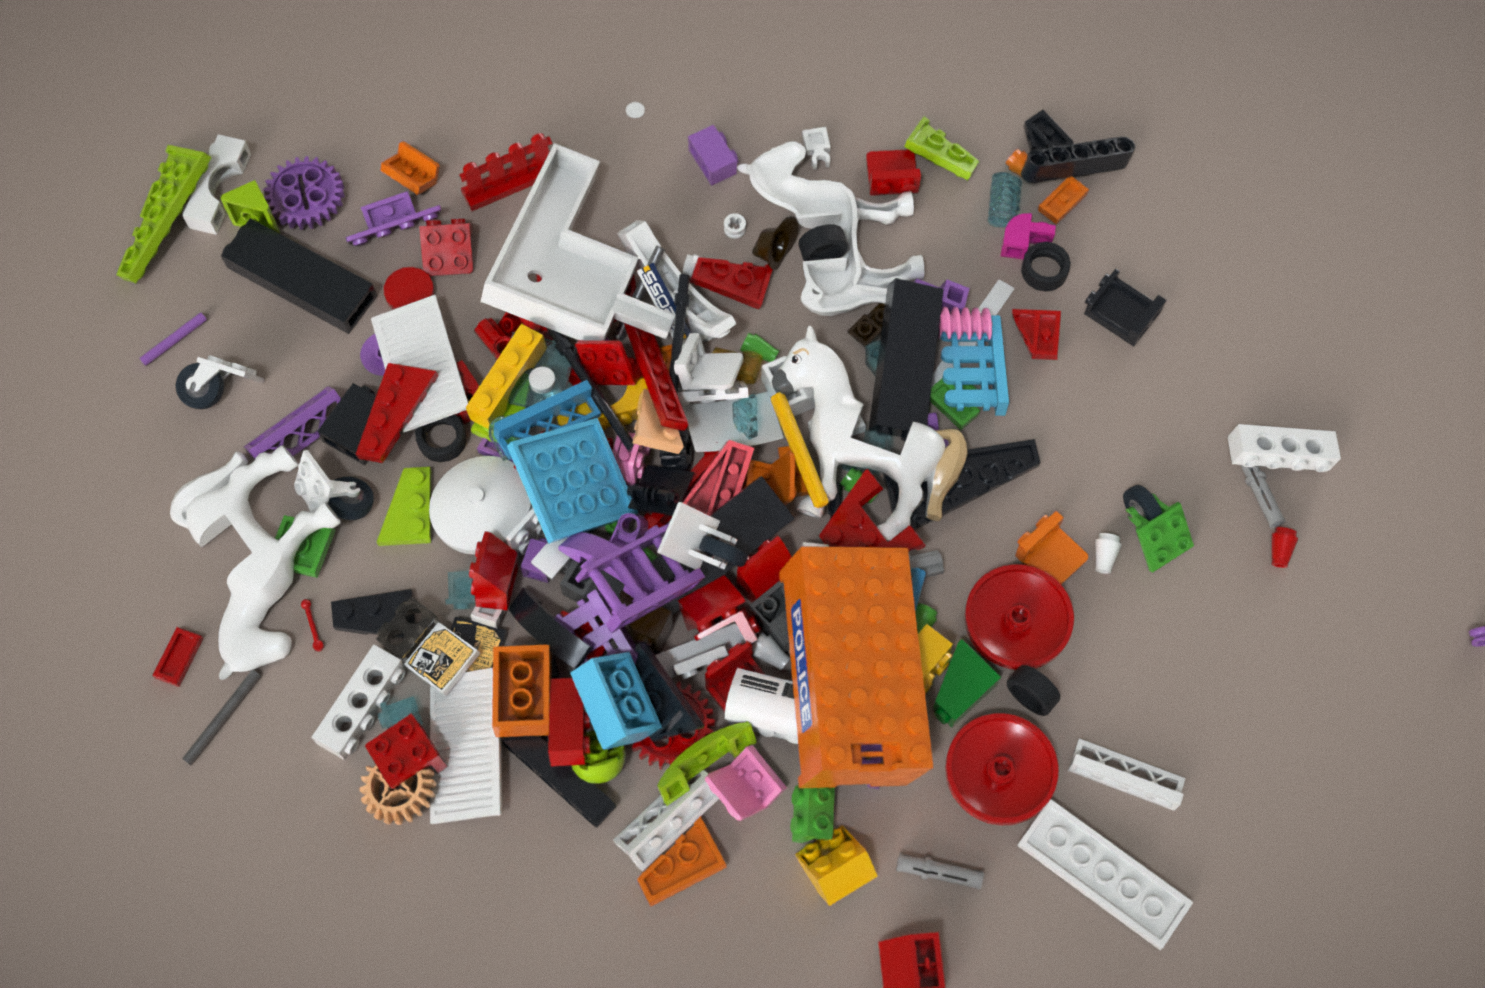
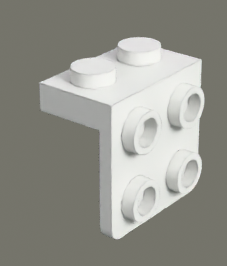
(706, 370)

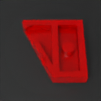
(1039, 331)

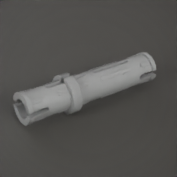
(1274, 515)
(939, 871)

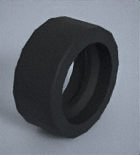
(823, 243)
(1050, 250)
(446, 453)
(1033, 690)

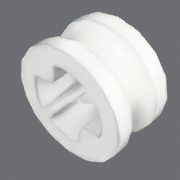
(737, 219)

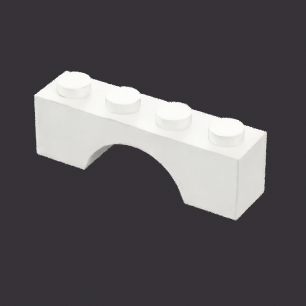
(228, 159)

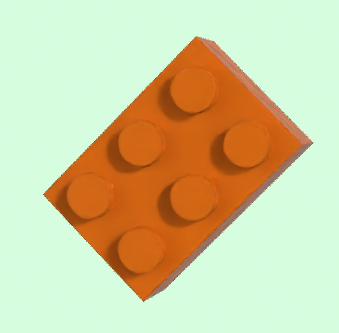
(521, 690)

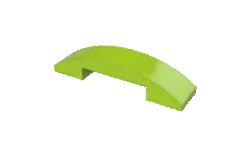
(701, 755)

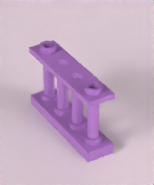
(642, 601)

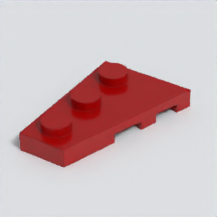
(736, 281)

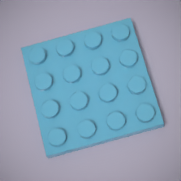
(571, 479)

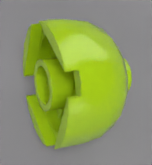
(600, 764)

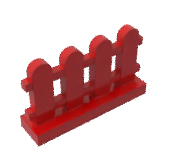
(503, 181)

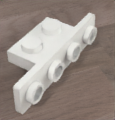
(694, 654)

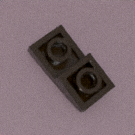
(869, 326)

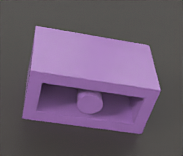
(712, 154)

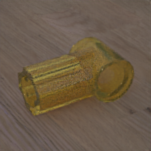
(750, 367)

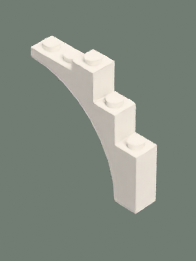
(701, 314)

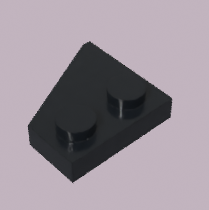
(1044, 132)

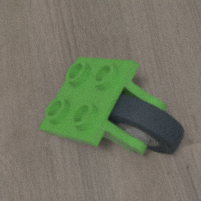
(1159, 527)

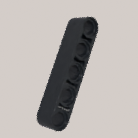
(1077, 159)
(581, 795)

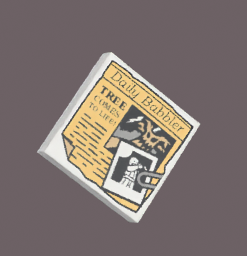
(442, 659)

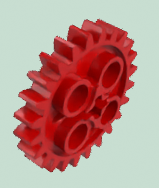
(677, 743)

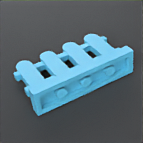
(981, 376)

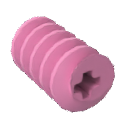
(965, 322)

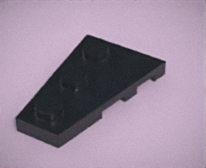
(368, 613)

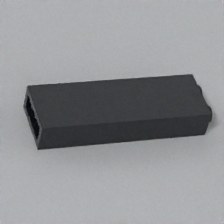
(299, 275)
(905, 357)
(749, 517)

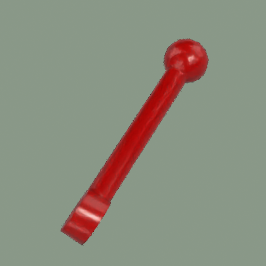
(317, 644)

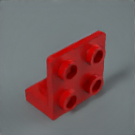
(608, 362)
(404, 751)

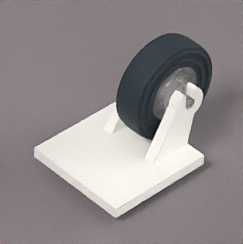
(202, 383)
(345, 495)
(691, 536)

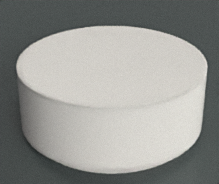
(542, 380)

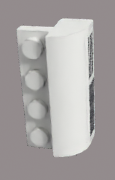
(764, 703)

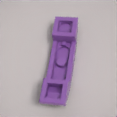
(587, 546)

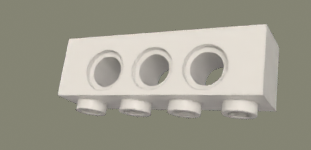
(1283, 448)
(375, 663)

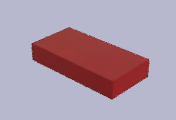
(177, 657)

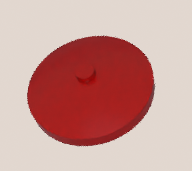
(1019, 616)
(1001, 769)

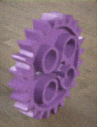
(281, 196)

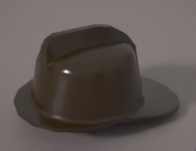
(775, 243)

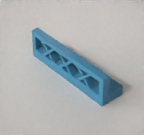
(545, 410)

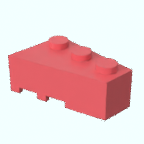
(721, 478)

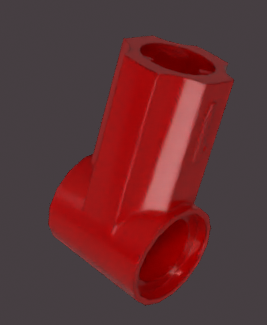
(492, 336)

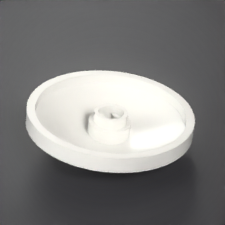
(475, 499)

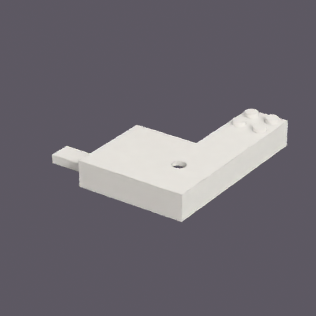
(580, 277)

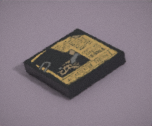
(481, 638)

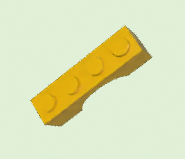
(493, 394)
(624, 409)

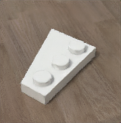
(737, 391)

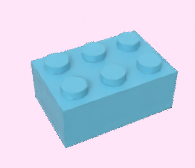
(616, 700)

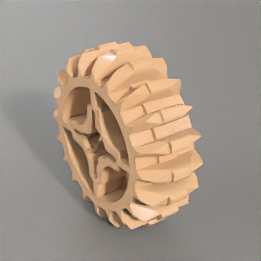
(383, 809)

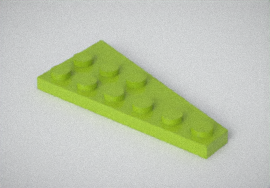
(162, 207)

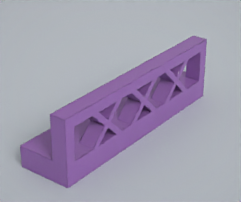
(293, 421)

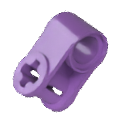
(622, 534)

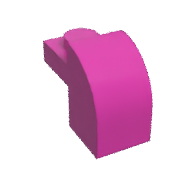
(1021, 232)

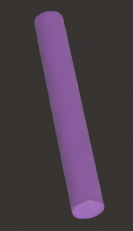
(173, 339)

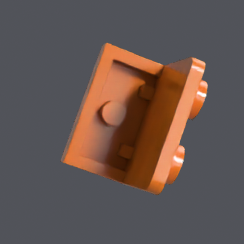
(778, 475)
(1051, 549)

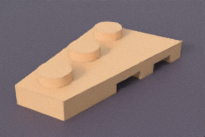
(649, 429)

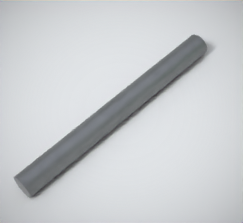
(640, 289)
(221, 717)

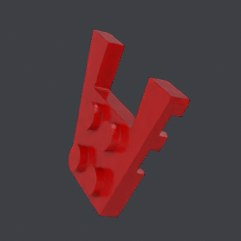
(854, 527)

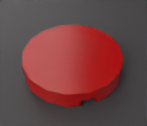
(407, 286)

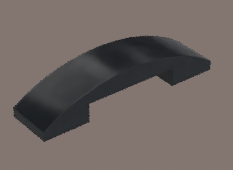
(548, 629)

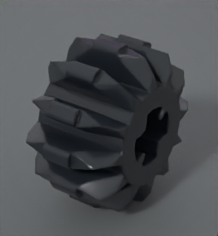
(678, 461)

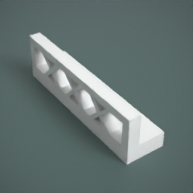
(1124, 779)
(670, 823)

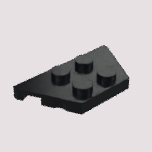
(668, 701)

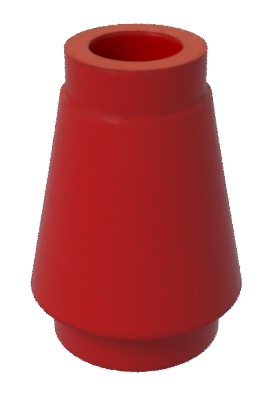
(1283, 546)

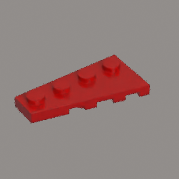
(393, 408)

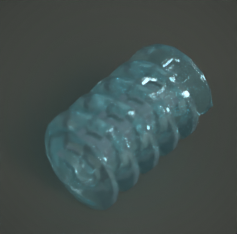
(1004, 199)

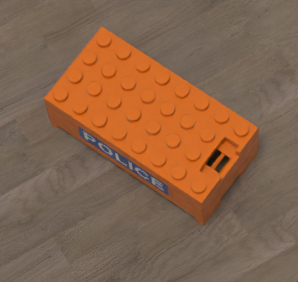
(855, 666)

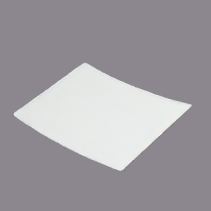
(715, 423)

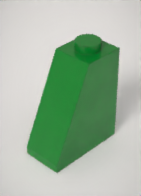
(964, 685)

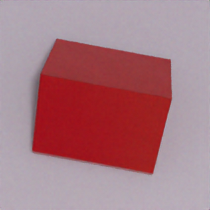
(709, 602)

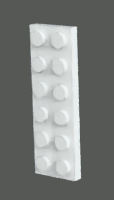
(1105, 874)

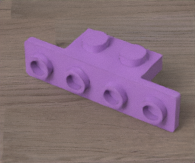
(390, 214)

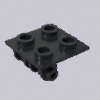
(659, 490)

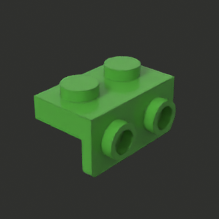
(812, 814)

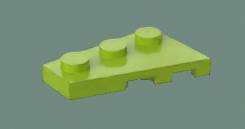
(408, 513)

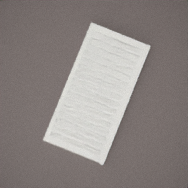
(419, 339)
(470, 749)

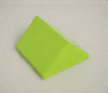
(248, 203)

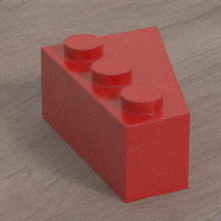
(567, 724)

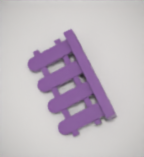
(601, 634)

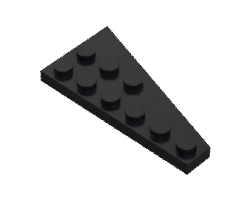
(983, 472)

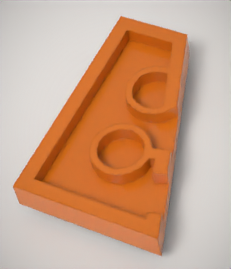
(683, 865)

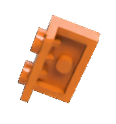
(411, 168)

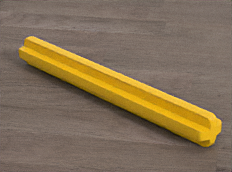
(800, 450)

